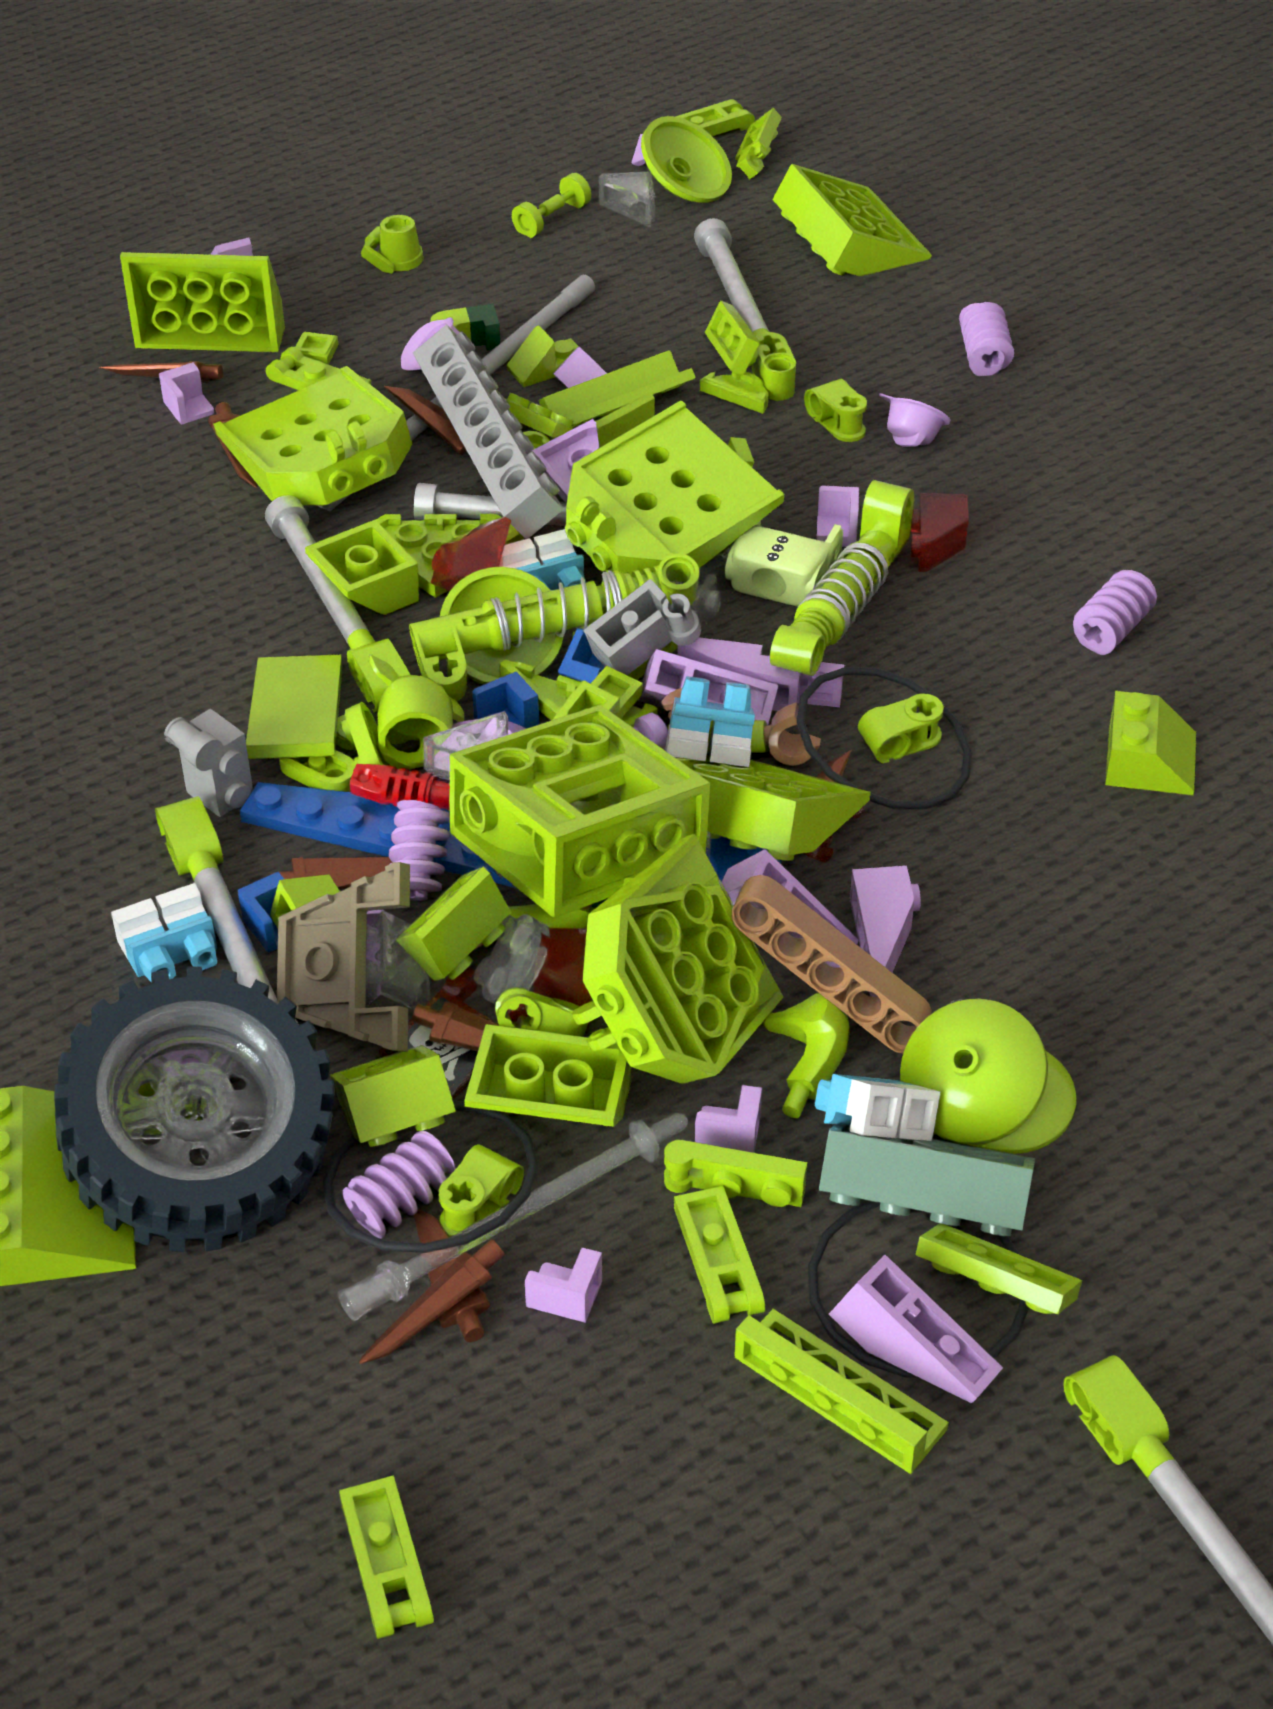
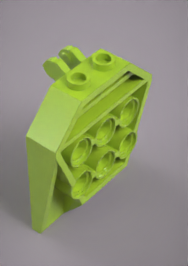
(320, 440)
(663, 494)
(674, 970)

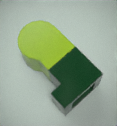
(476, 322)

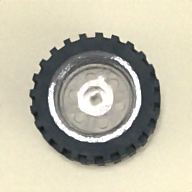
(144, 1042)

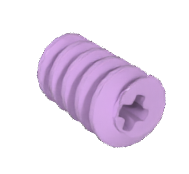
(986, 338)
(1114, 611)
(417, 846)
(397, 1181)

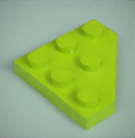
(425, 537)

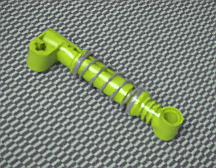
(828, 610)
(549, 612)

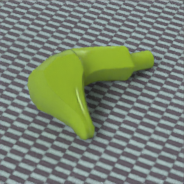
(826, 1035)

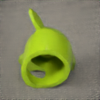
(409, 711)

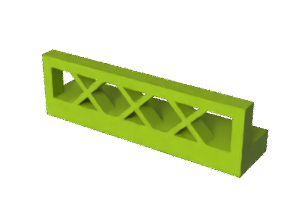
(617, 389)
(834, 1396)

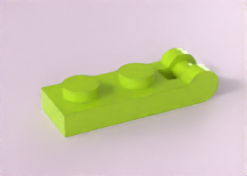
(721, 117)
(306, 370)
(740, 1173)
(718, 1253)
(385, 1555)

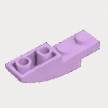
(749, 661)

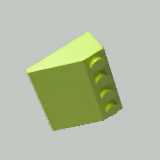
(846, 223)
(203, 302)
(774, 806)
(42, 1220)

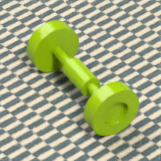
(529, 219)

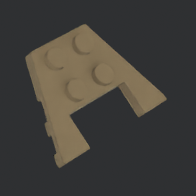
(325, 959)

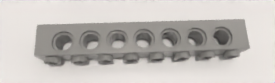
(489, 431)

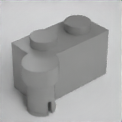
(640, 625)
(212, 760)

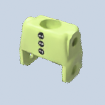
(780, 563)

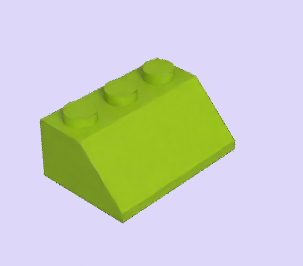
(549, 1076)

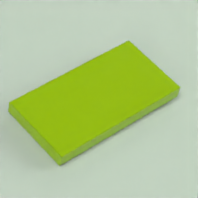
(295, 707)

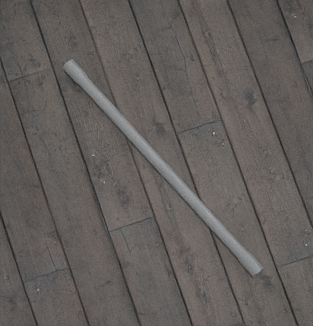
(568, 298)

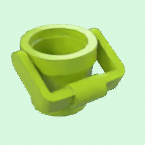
(398, 245)

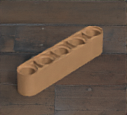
(825, 943)

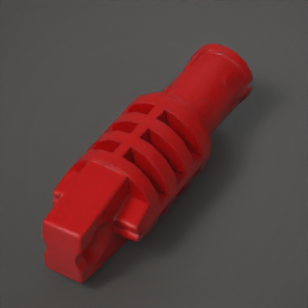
(390, 785)

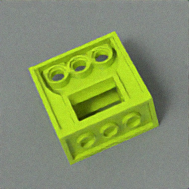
(574, 806)

